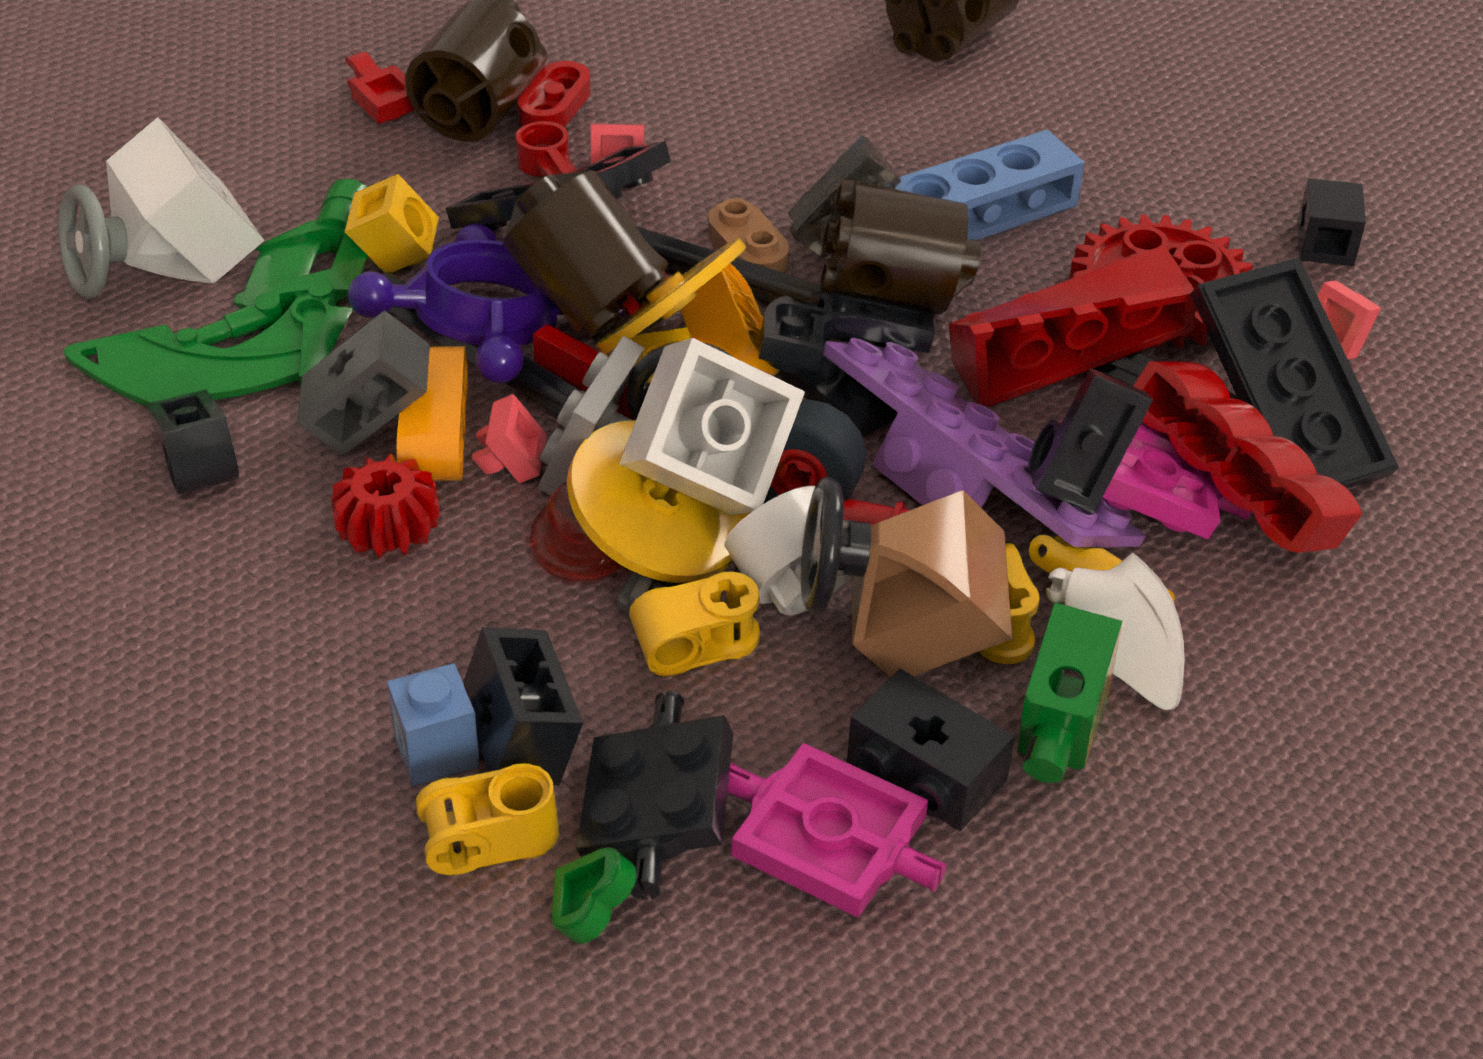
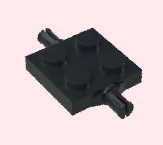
(657, 791)

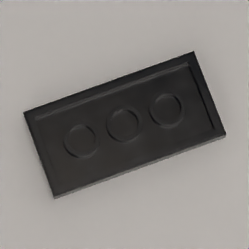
(1294, 369)

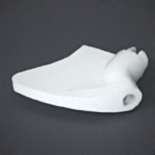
(1150, 636)

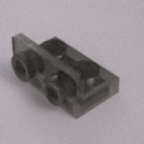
(811, 213)

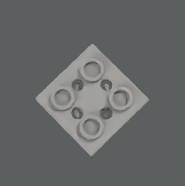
(589, 410)

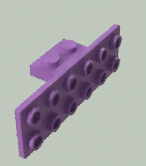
(956, 445)

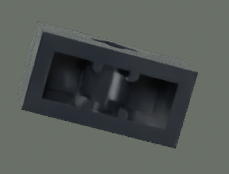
(521, 701)
(930, 748)

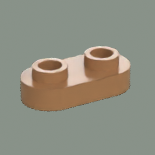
(762, 240)

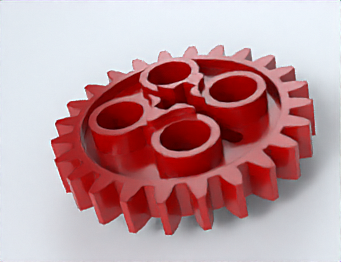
(1193, 251)

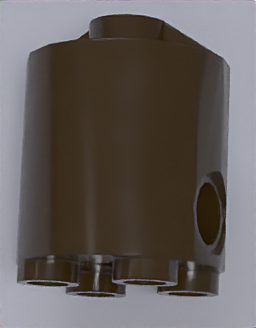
(942, 26)
(474, 69)
(898, 247)
(582, 250)

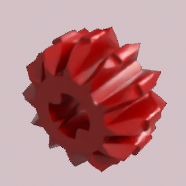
(385, 506)

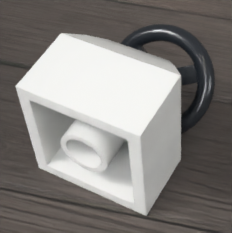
(708, 424)

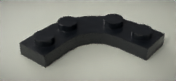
(622, 168)
(796, 332)

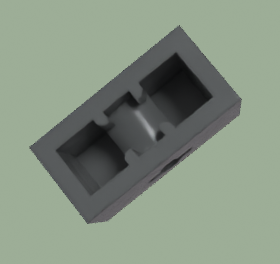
(363, 383)

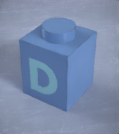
(433, 724)

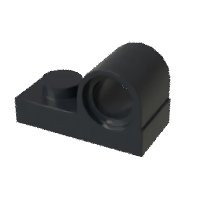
(194, 441)
(1084, 451)

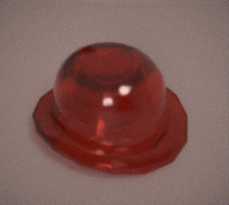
(563, 545)

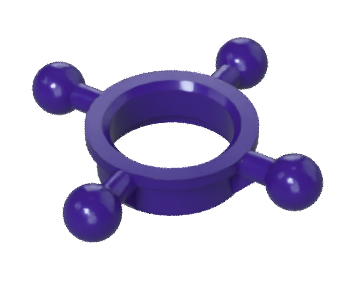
(492, 323)

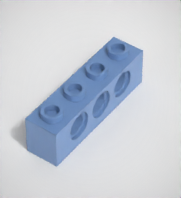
(1005, 183)

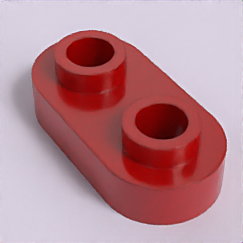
(555, 93)

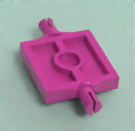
(1166, 487)
(831, 829)

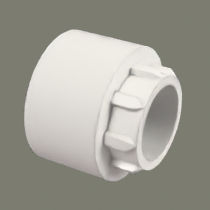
(770, 549)

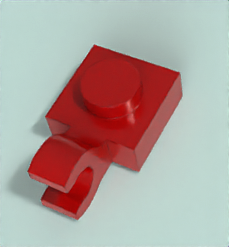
(377, 90)

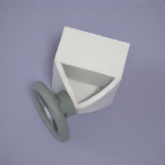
(164, 217)

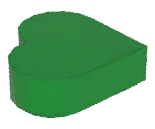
(589, 891)

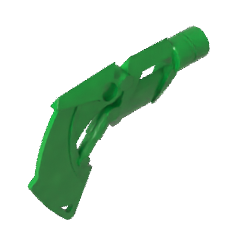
(280, 297)

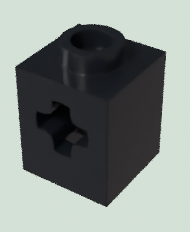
(1331, 222)

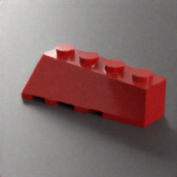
(1072, 326)

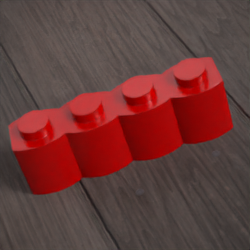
(1245, 459)

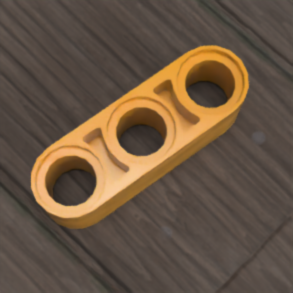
(728, 318)
(436, 422)

